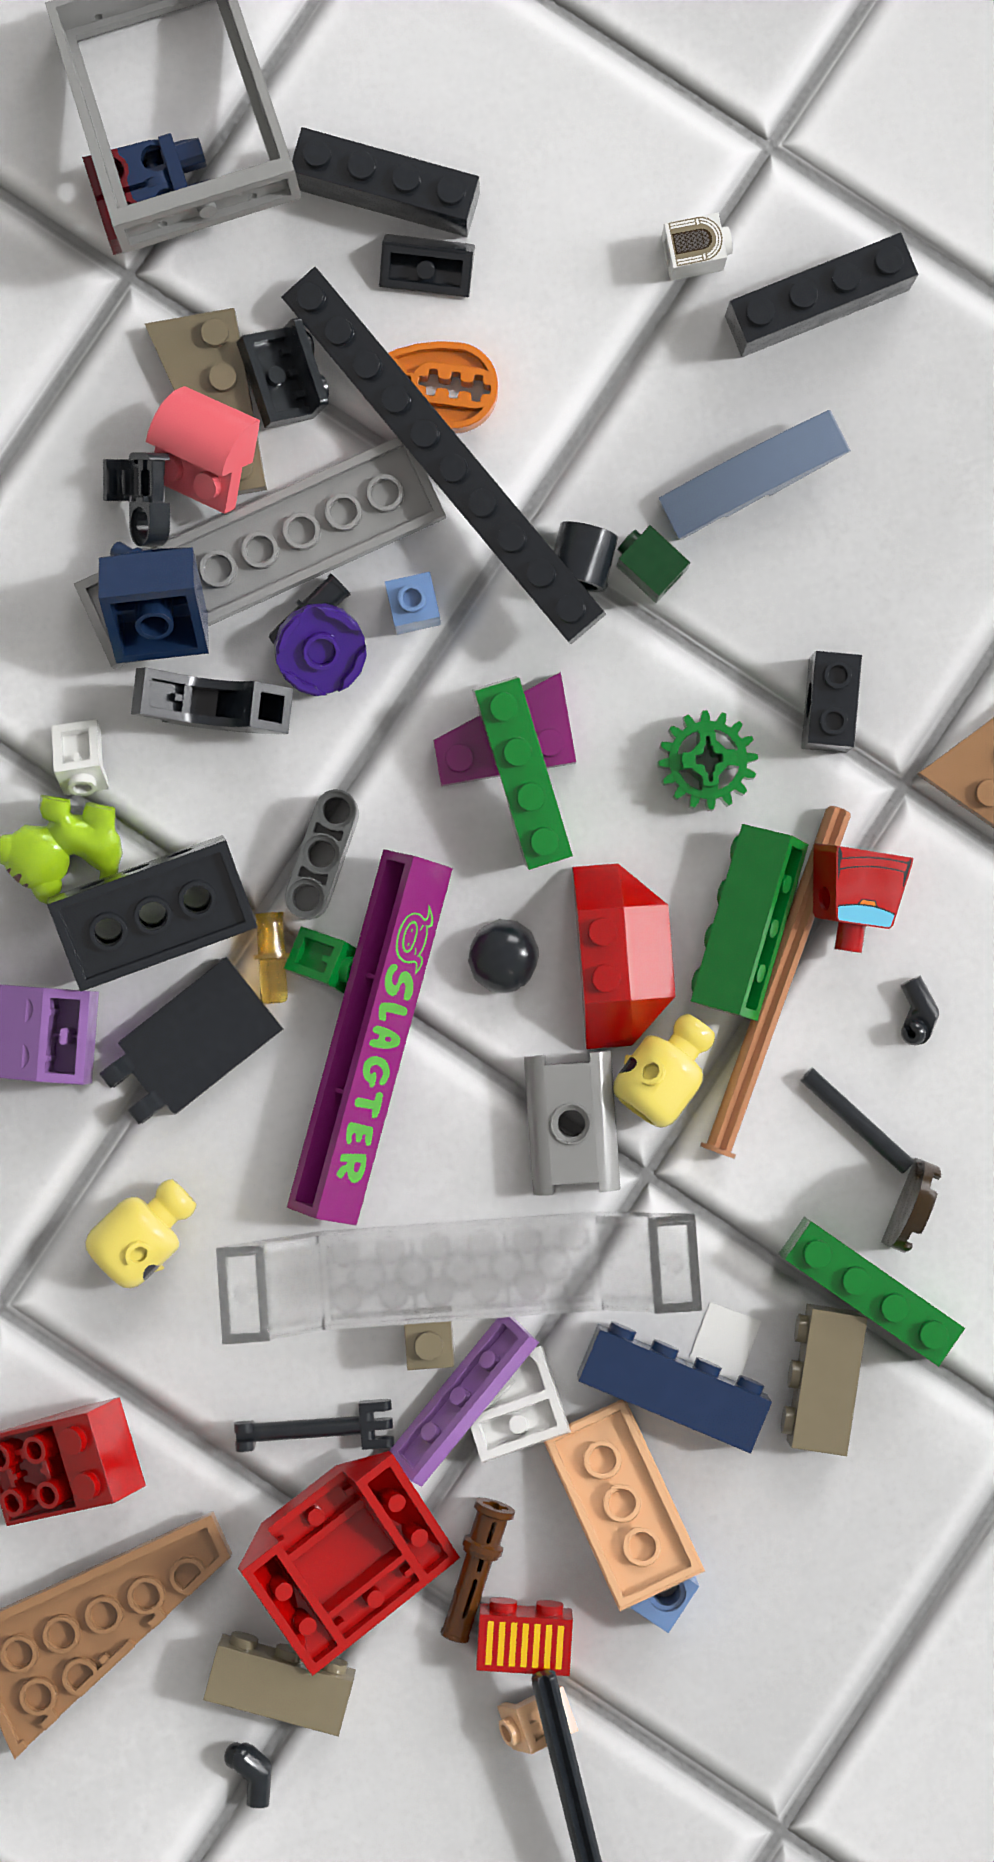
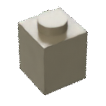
(429, 1345)

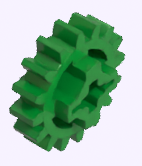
(728, 759)

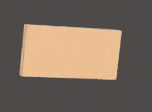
(623, 1505)

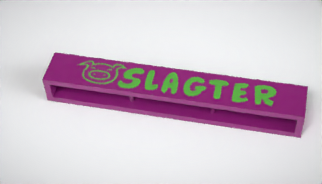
(369, 1038)

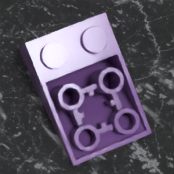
(47, 1034)

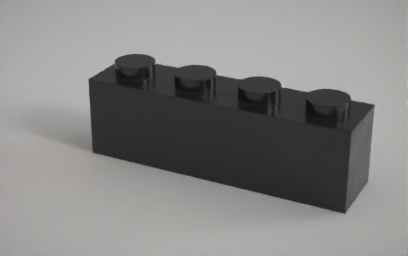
(385, 182)
(821, 294)

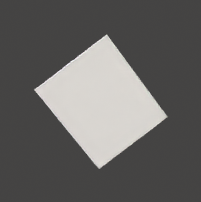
(725, 1339)

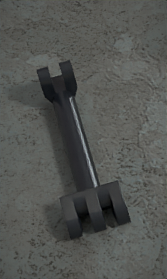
(365, 1425)

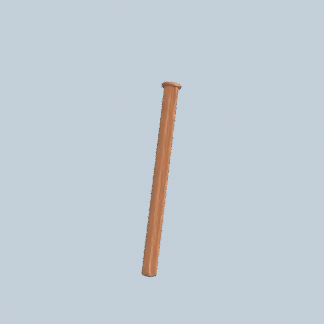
(786, 962)

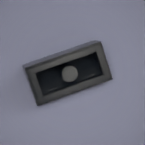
(426, 265)

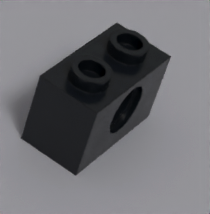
(831, 701)

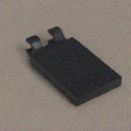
(193, 1041)

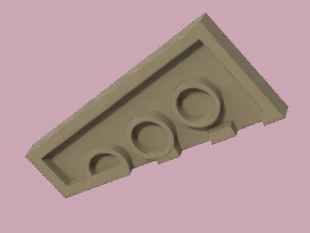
(204, 356)

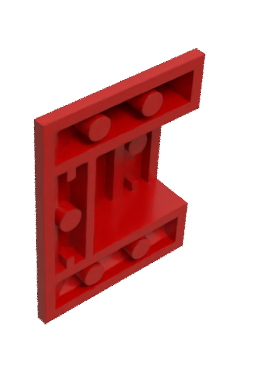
(345, 1556)

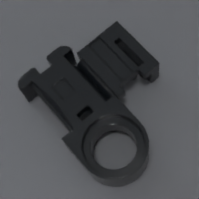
(144, 482)

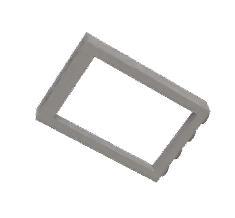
(198, 204)

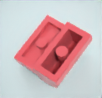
(205, 446)

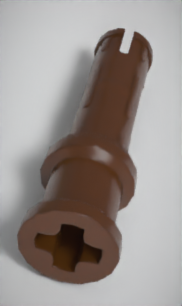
(481, 1549)

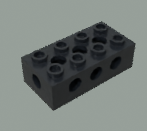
(143, 943)

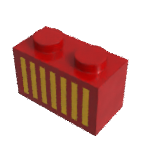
(524, 1637)

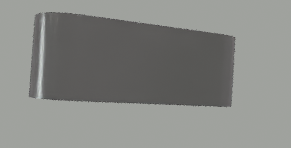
(321, 831)

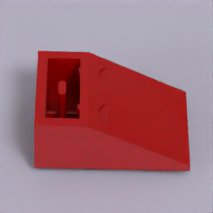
(67, 1463)

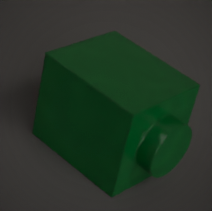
(651, 562)

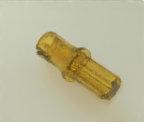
(271, 957)

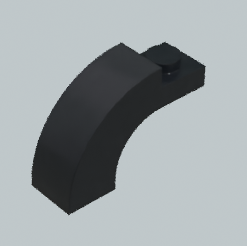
(212, 702)

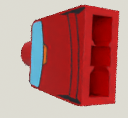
(857, 890)

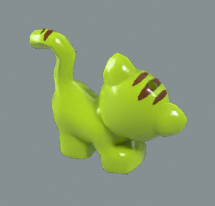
(41, 854)

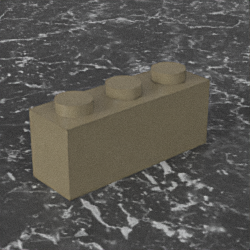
(824, 1379)
(278, 1684)

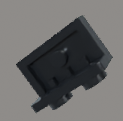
(284, 374)

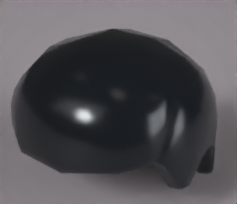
(503, 956)

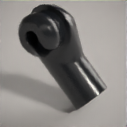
(922, 1013)
(254, 1768)

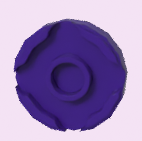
(320, 649)

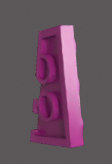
(466, 754)

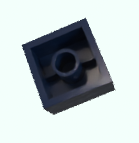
(152, 603)

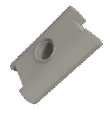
(565, 1157)

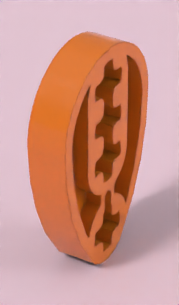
(447, 362)

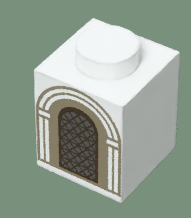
(696, 246)

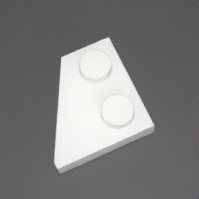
(522, 1411)

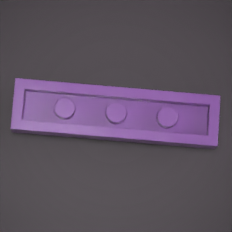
(462, 1398)

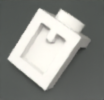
(78, 757)

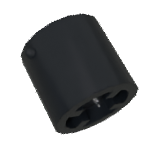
(586, 553)

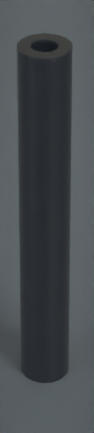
(857, 1120)

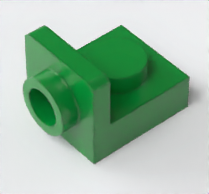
(321, 959)

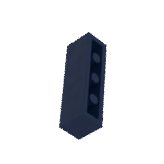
(674, 1387)

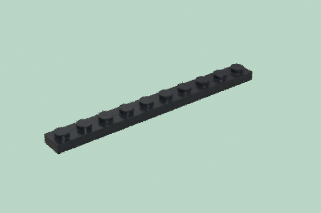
(444, 456)

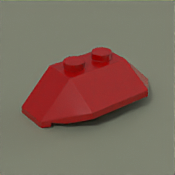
(621, 954)

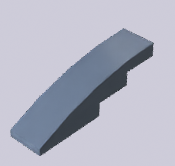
(754, 474)

